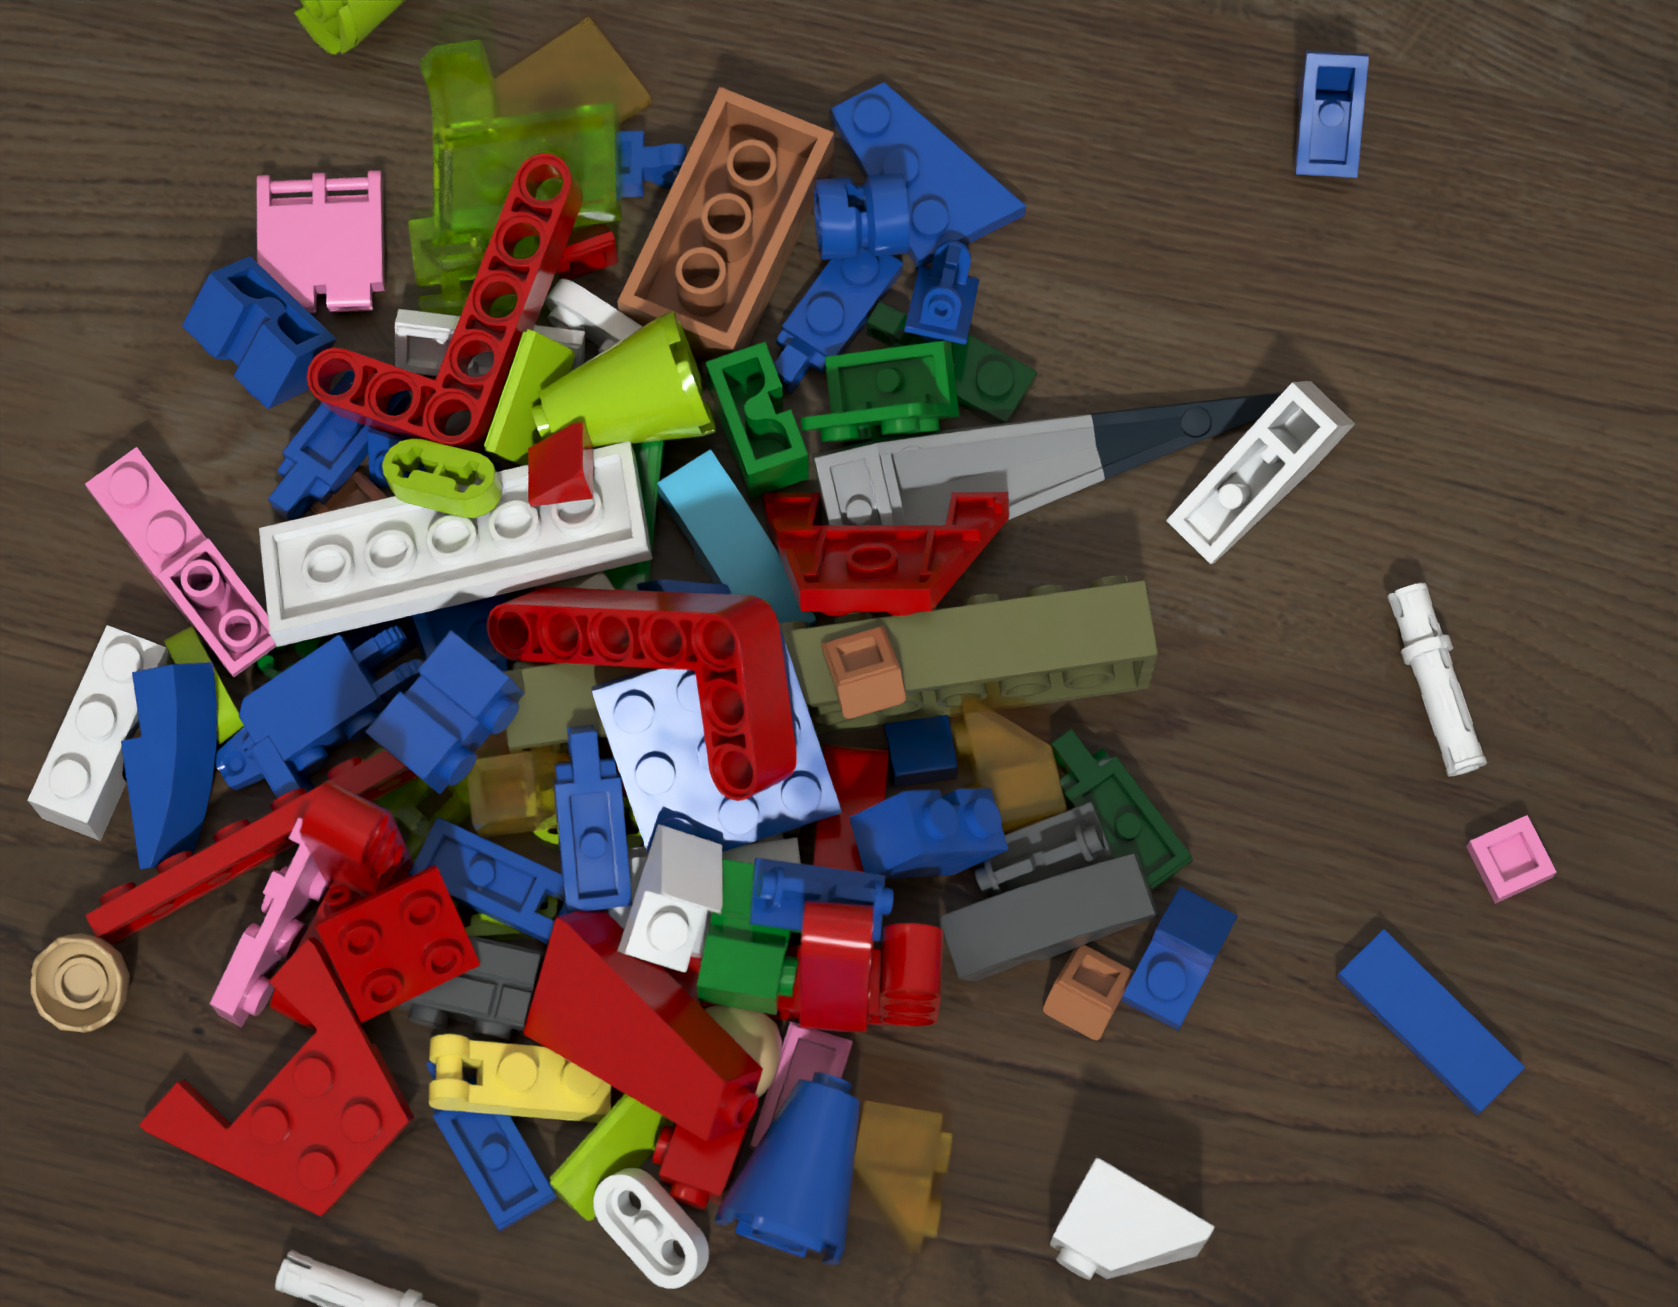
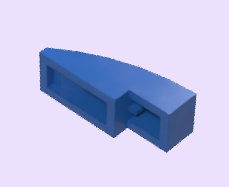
(172, 760)

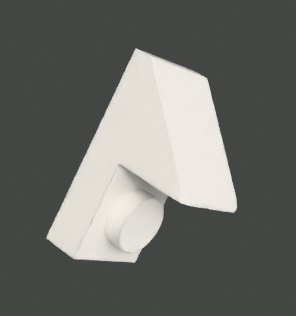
(672, 897)

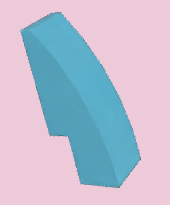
(728, 536)

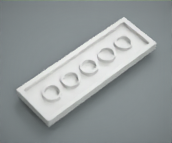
(409, 560)

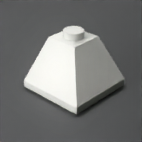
(1124, 1227)

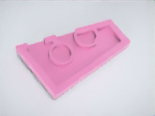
(287, 900)

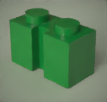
(753, 419)
(742, 961)

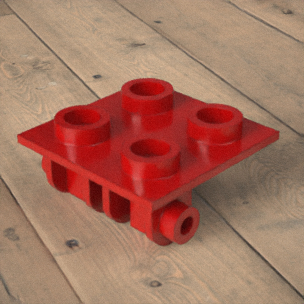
(395, 941)

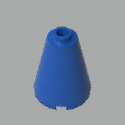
(800, 1173)

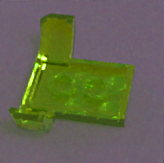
(481, 154)

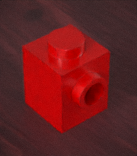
(698, 1168)

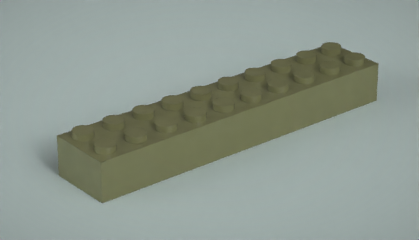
(987, 650)

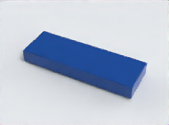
(1430, 1022)

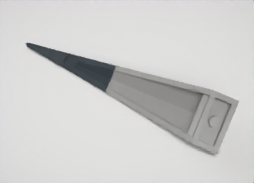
(1034, 460)

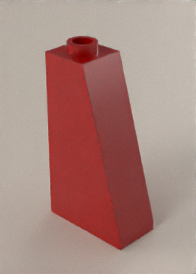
(639, 1029)

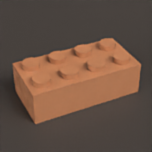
(729, 224)

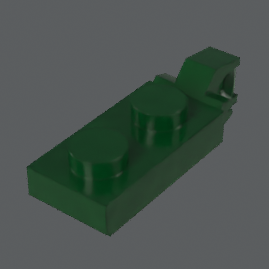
(984, 377)
(1122, 807)

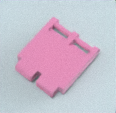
(323, 240)

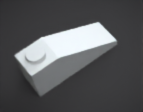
(1260, 469)

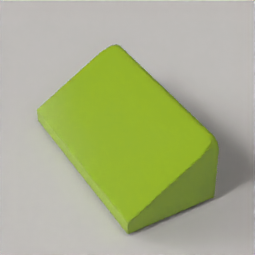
(535, 366)
(618, 1142)

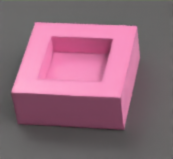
(1511, 859)

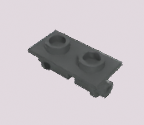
(1046, 850)

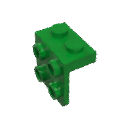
(889, 389)

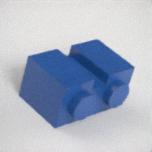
(260, 328)
(447, 713)
(929, 833)

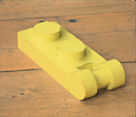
(514, 1081)

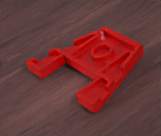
(879, 565)
(318, 1116)

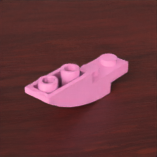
(183, 561)

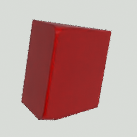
(588, 252)
(561, 467)

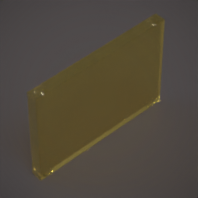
(571, 73)

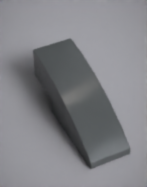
(1047, 917)

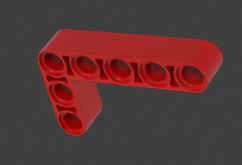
(476, 329)
(721, 637)
(352, 847)
(836, 935)
(903, 978)

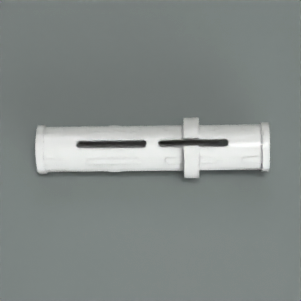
(1432, 666)
(338, 1288)

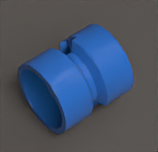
(861, 216)

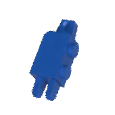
(317, 706)

